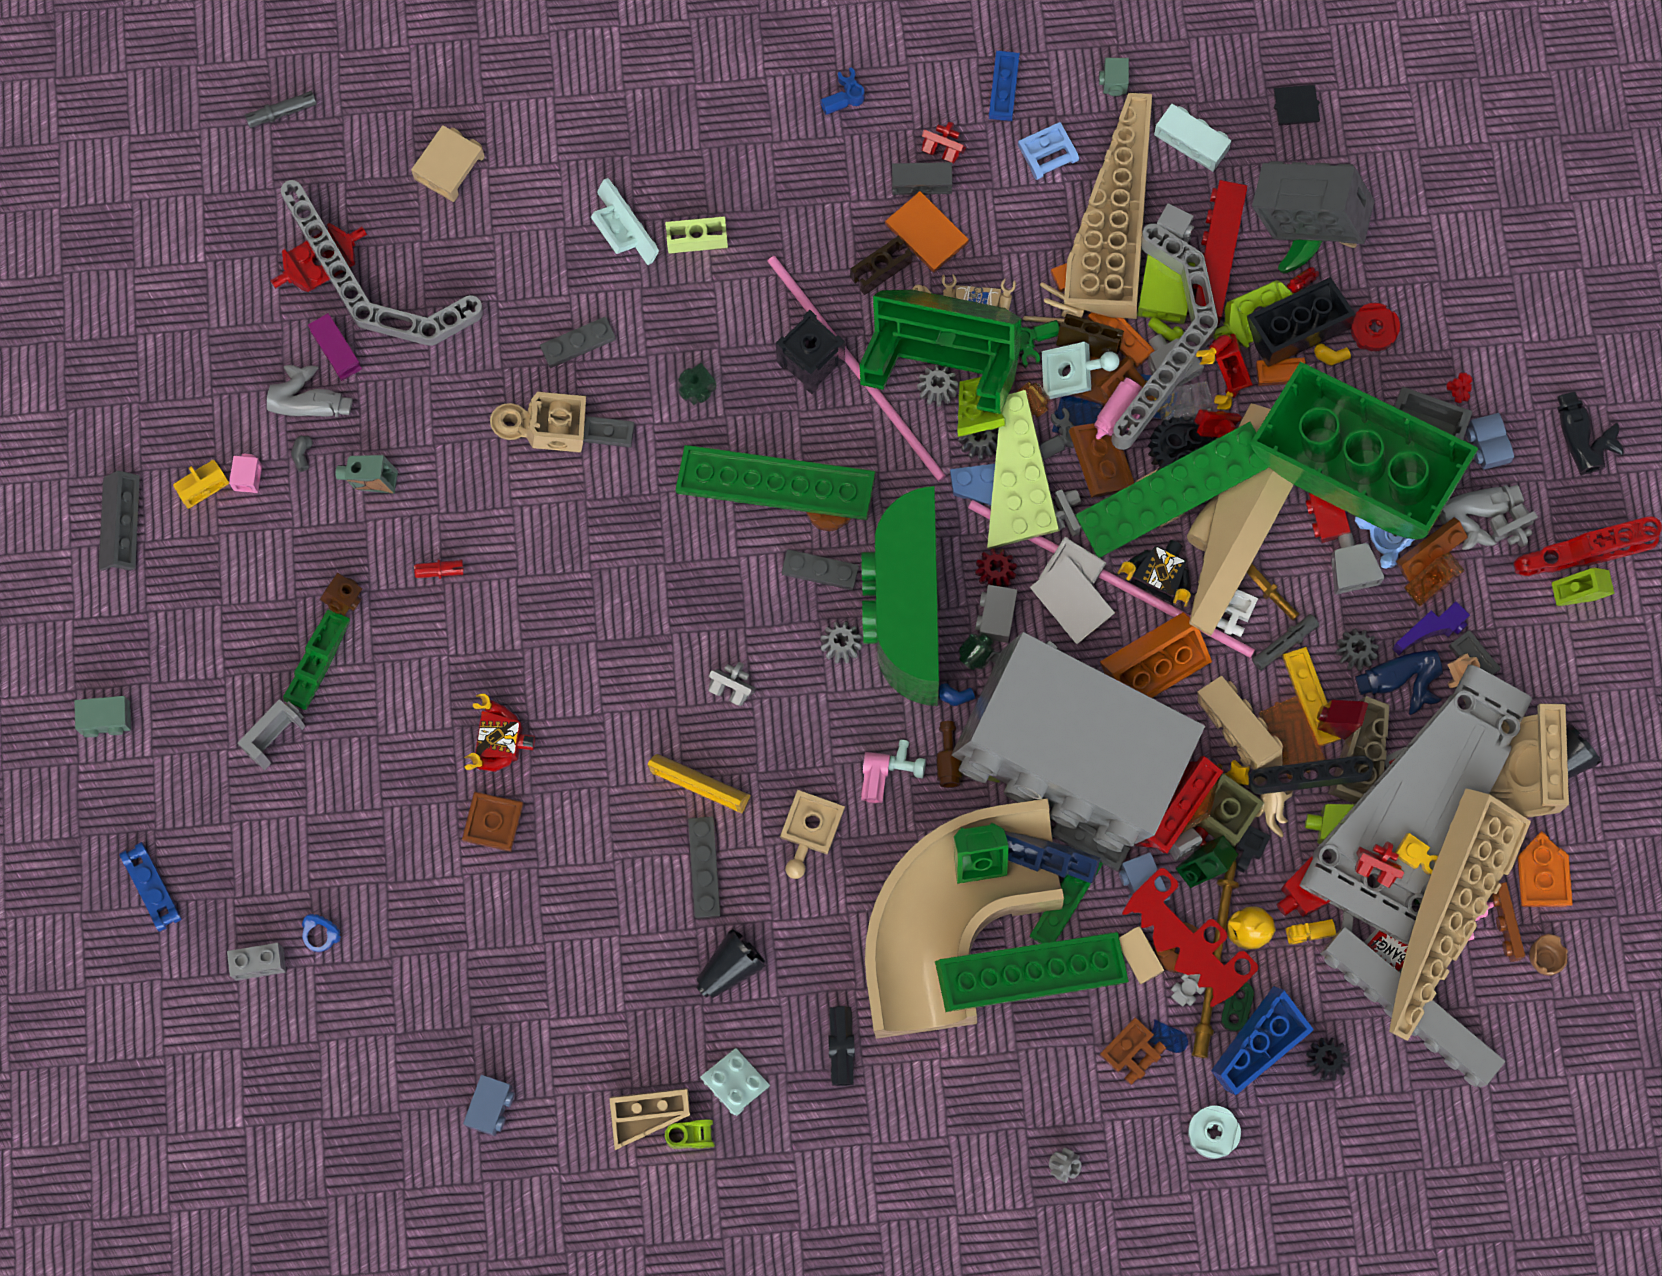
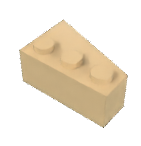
(645, 1113)

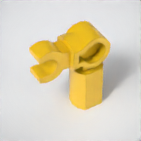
(1317, 930)

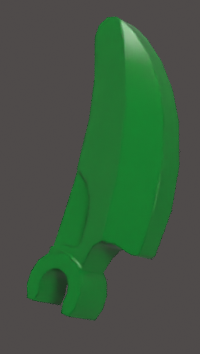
(1299, 254)

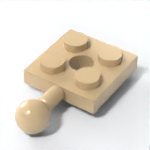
(817, 839)

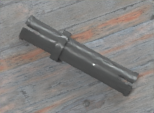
(280, 109)
(1285, 642)

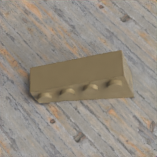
(1368, 742)

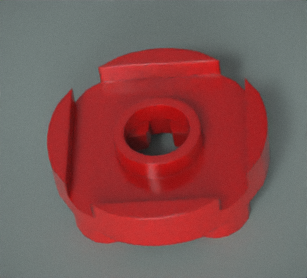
(1370, 340)

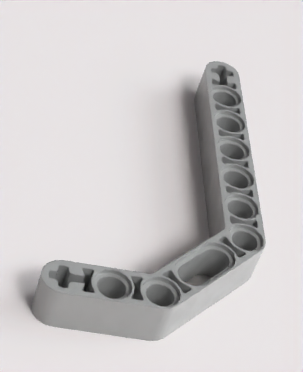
(360, 302)
(1181, 350)

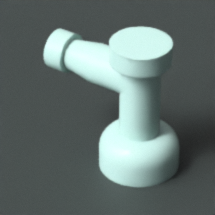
(899, 761)

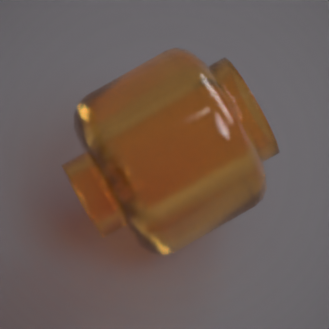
(1037, 398)

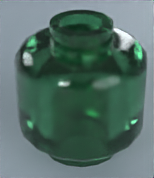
(975, 651)

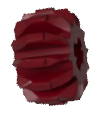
(996, 560)

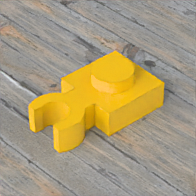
(1413, 853)

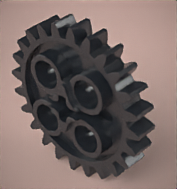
(1175, 440)

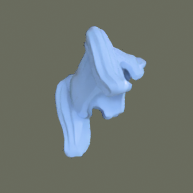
(1385, 543)

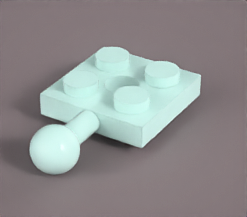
(1079, 376)

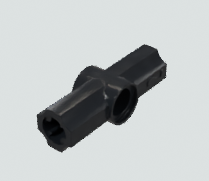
(841, 1046)

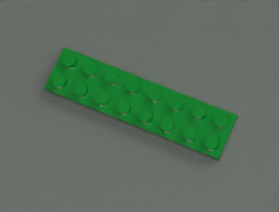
(776, 482)
(1171, 491)
(1031, 972)

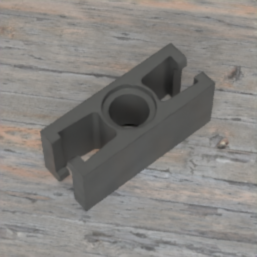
(923, 177)

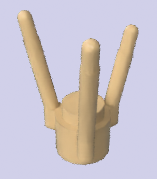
(1065, 308)

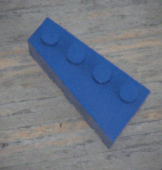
(1262, 1041)

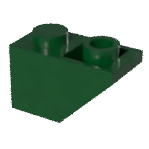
(1207, 862)

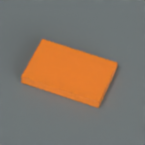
(927, 231)

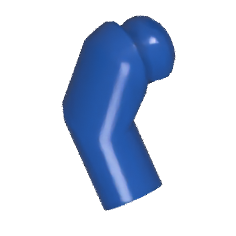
(954, 697)

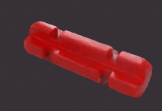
(1303, 279)

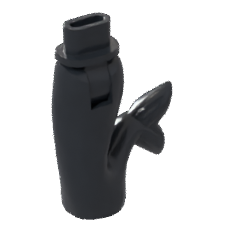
(1577, 431)

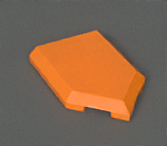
(1544, 874)

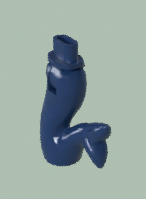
(1397, 671)

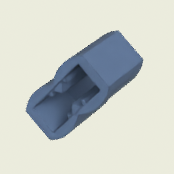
(1491, 439)

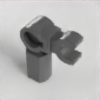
(1058, 443)

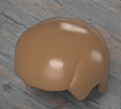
(1548, 955)

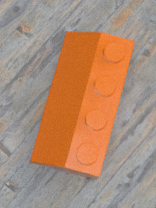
(1159, 657)

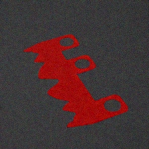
(1195, 952)

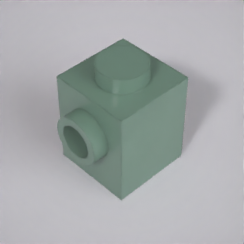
(1115, 76)

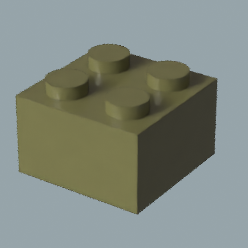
(1231, 811)

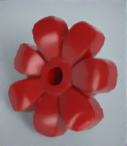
(1460, 387)

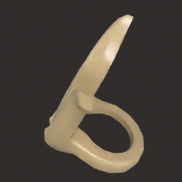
(1274, 808)

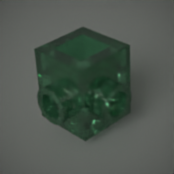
(696, 384)

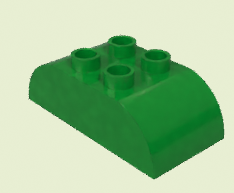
(1361, 453)
(905, 588)

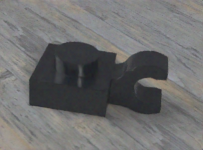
(1251, 845)

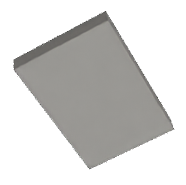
(1072, 600)

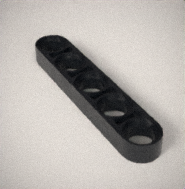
(1321, 767)

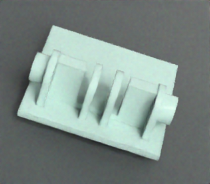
(735, 1081)

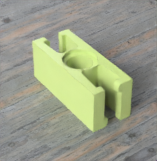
(688, 227)

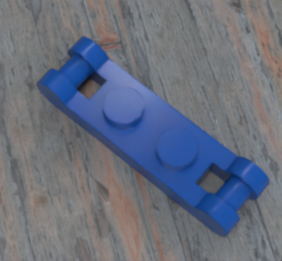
(150, 886)

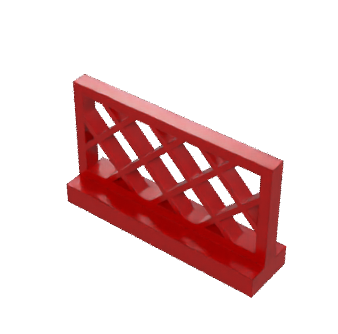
(1191, 791)

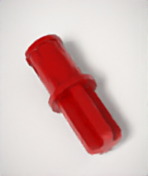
(438, 569)

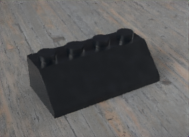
(1300, 321)

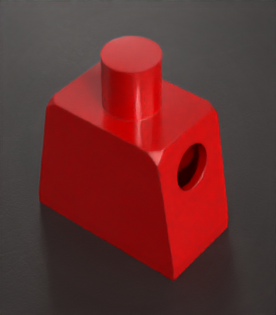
(1299, 898)

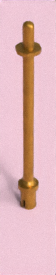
(1203, 1029)

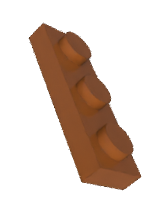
(1432, 547)
(1507, 924)

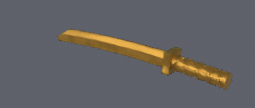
(1270, 592)

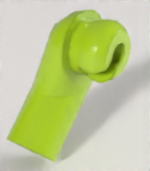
(1161, 328)

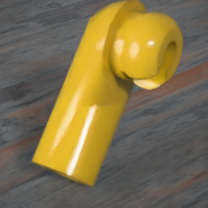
(1330, 356)

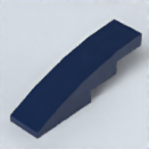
(1051, 856)

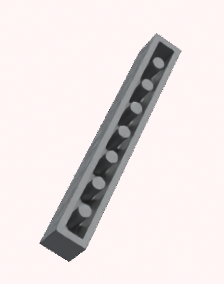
(1437, 1027)

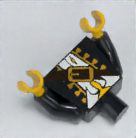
(1160, 572)

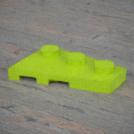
(969, 417)

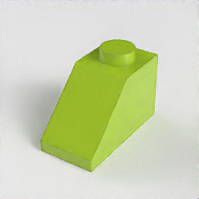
(1583, 587)

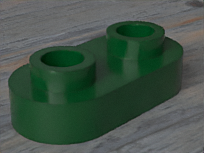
(1237, 1007)

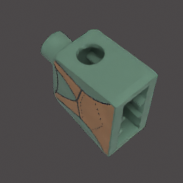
(369, 473)

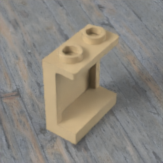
(447, 162)

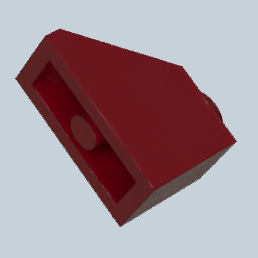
(1341, 717)

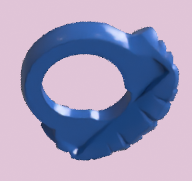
(333, 933)

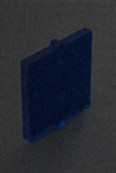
(1080, 411)

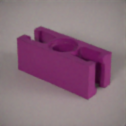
(334, 347)

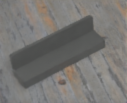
(119, 521)

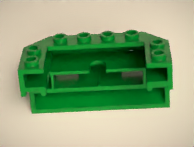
(945, 334)

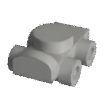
(1184, 992)

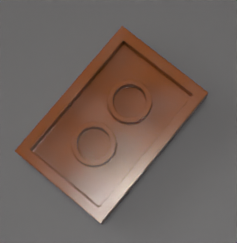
(1101, 462)

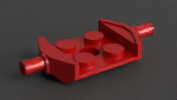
(300, 265)

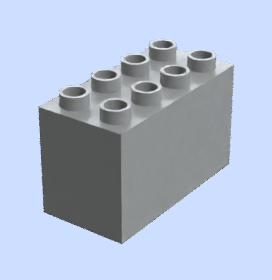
(1079, 741)

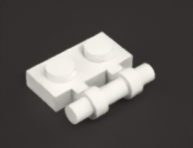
(1239, 608)

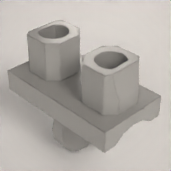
(1065, 502)
(1522, 520)
(721, 680)

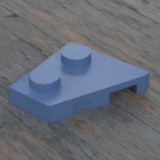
(974, 483)

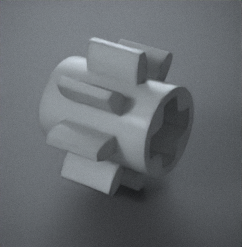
(1065, 1165)

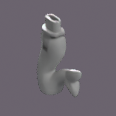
(310, 403)
(1481, 503)

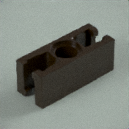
(881, 275)
(1098, 336)

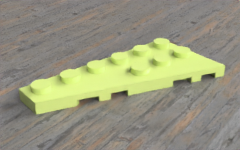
(1021, 491)

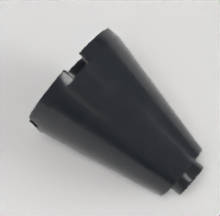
(1579, 753)
(729, 965)

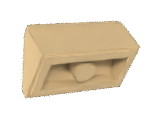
(1140, 955)

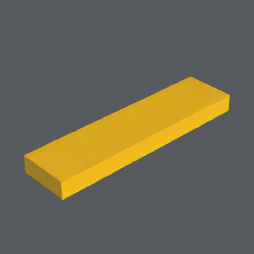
(1308, 690)

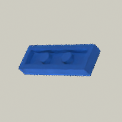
(1004, 85)

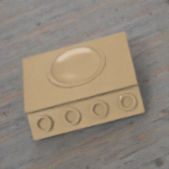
(1537, 767)

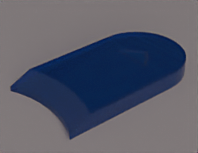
(1171, 1038)

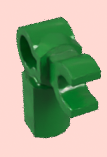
(1038, 333)

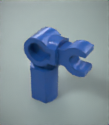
(853, 94)

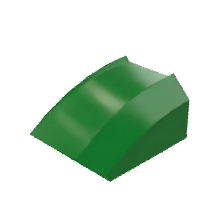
(980, 853)

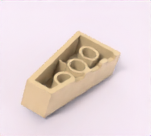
(1240, 725)

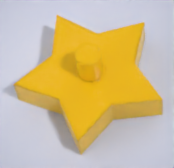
(1238, 773)

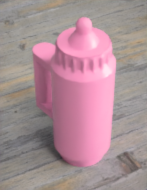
(1116, 406)

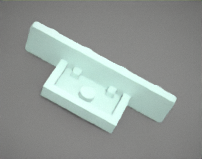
(621, 225)

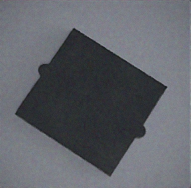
(1296, 105)

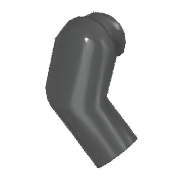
(300, 445)

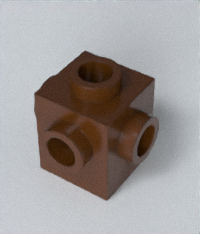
(342, 594)

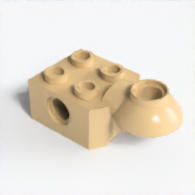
(550, 423)

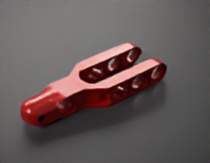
(1586, 547)

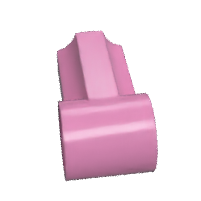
(875, 771)

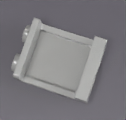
(267, 729)

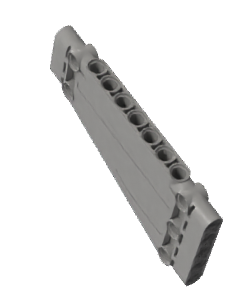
(1419, 798)

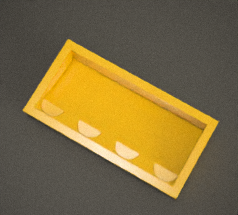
(698, 783)

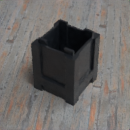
(810, 364)

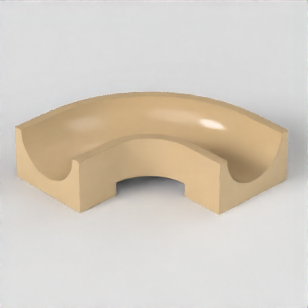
(931, 918)

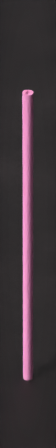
(1130, 588)

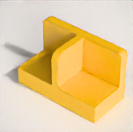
(200, 483)

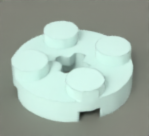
(1227, 1125)

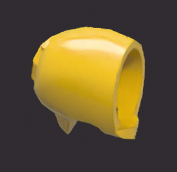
(1252, 926)

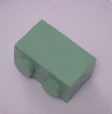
(102, 716)

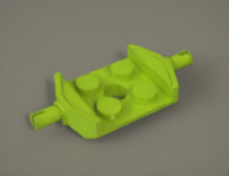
(1238, 309)

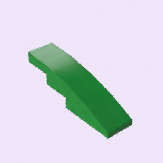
(317, 659)

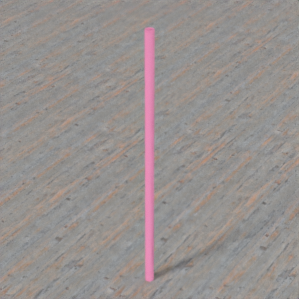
(854, 365)

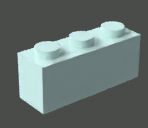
(1192, 137)

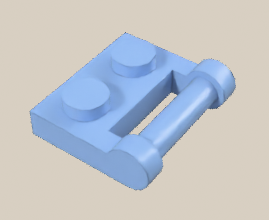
(1046, 143)

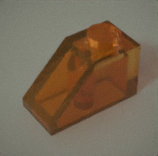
(1434, 578)

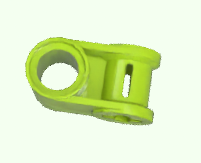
(692, 1134)

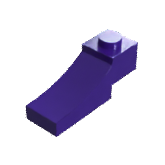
(1431, 625)

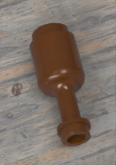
(947, 765)

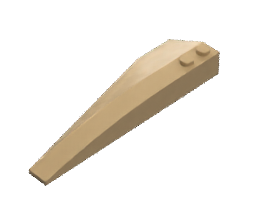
(1107, 248)
(1236, 534)
(1468, 870)

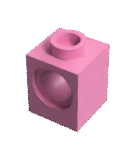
(245, 473)

